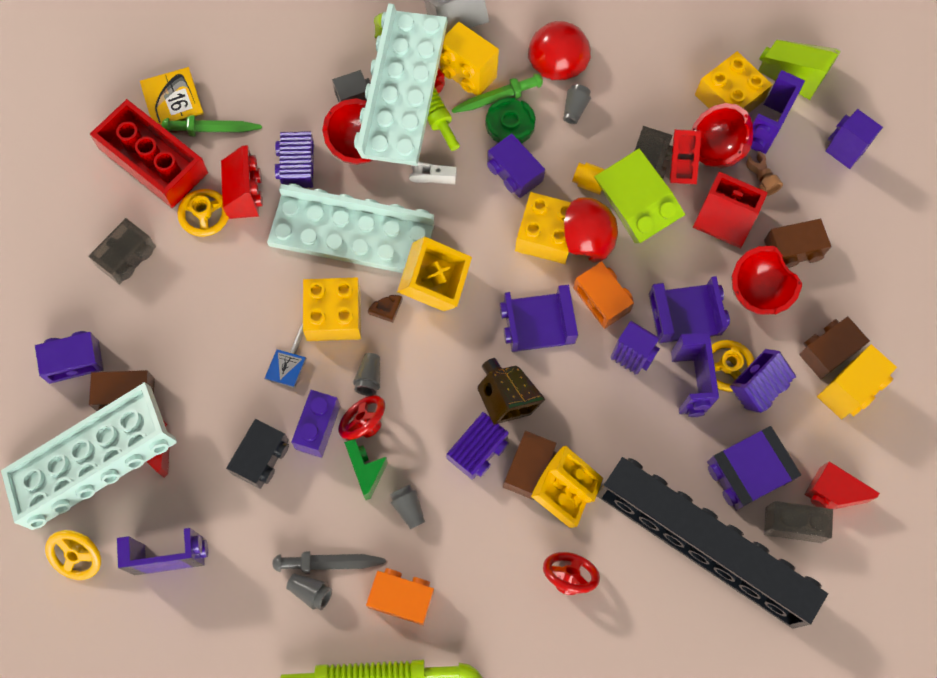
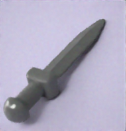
(326, 562)

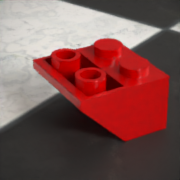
(240, 184)
(730, 209)

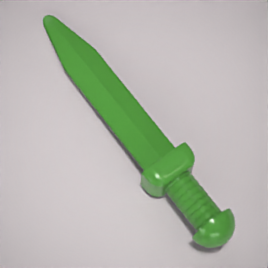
(514, 88)
(193, 126)

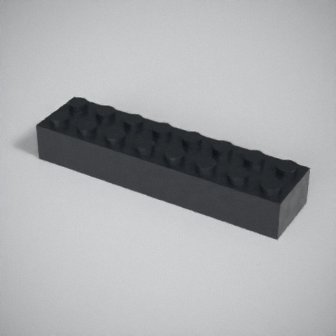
(712, 544)

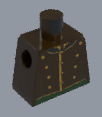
(507, 392)

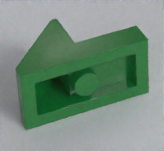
(367, 474)

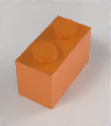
(603, 294)
(400, 596)

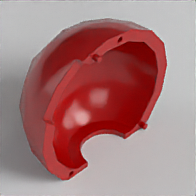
(559, 51)
(340, 130)
(724, 135)
(590, 229)
(764, 281)

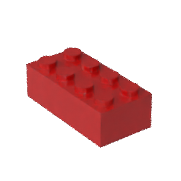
(149, 153)

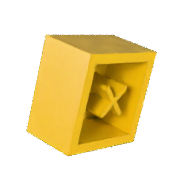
(469, 59)
(734, 83)
(543, 228)
(434, 274)
(331, 309)
(858, 383)

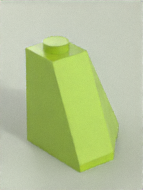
(801, 60)

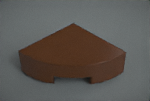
(386, 307)

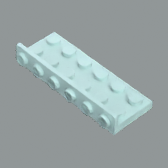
(400, 87)
(347, 228)
(86, 458)

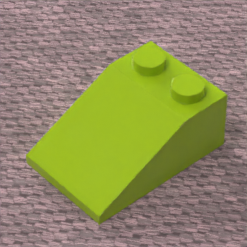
(639, 196)

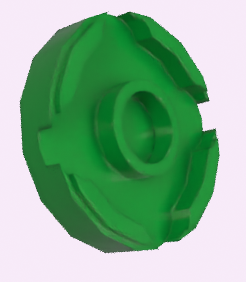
(510, 117)

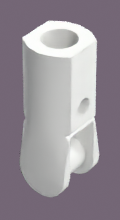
(438, 173)

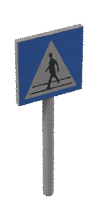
(287, 366)

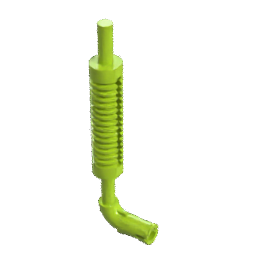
(438, 116)
(415, 669)

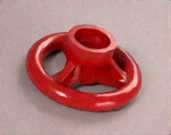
(365, 422)
(568, 578)

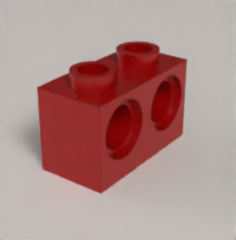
(685, 156)

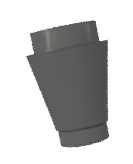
(576, 102)
(368, 375)
(408, 506)
(311, 591)

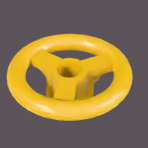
(194, 203)
(733, 355)
(75, 548)

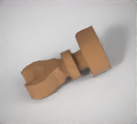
(769, 182)

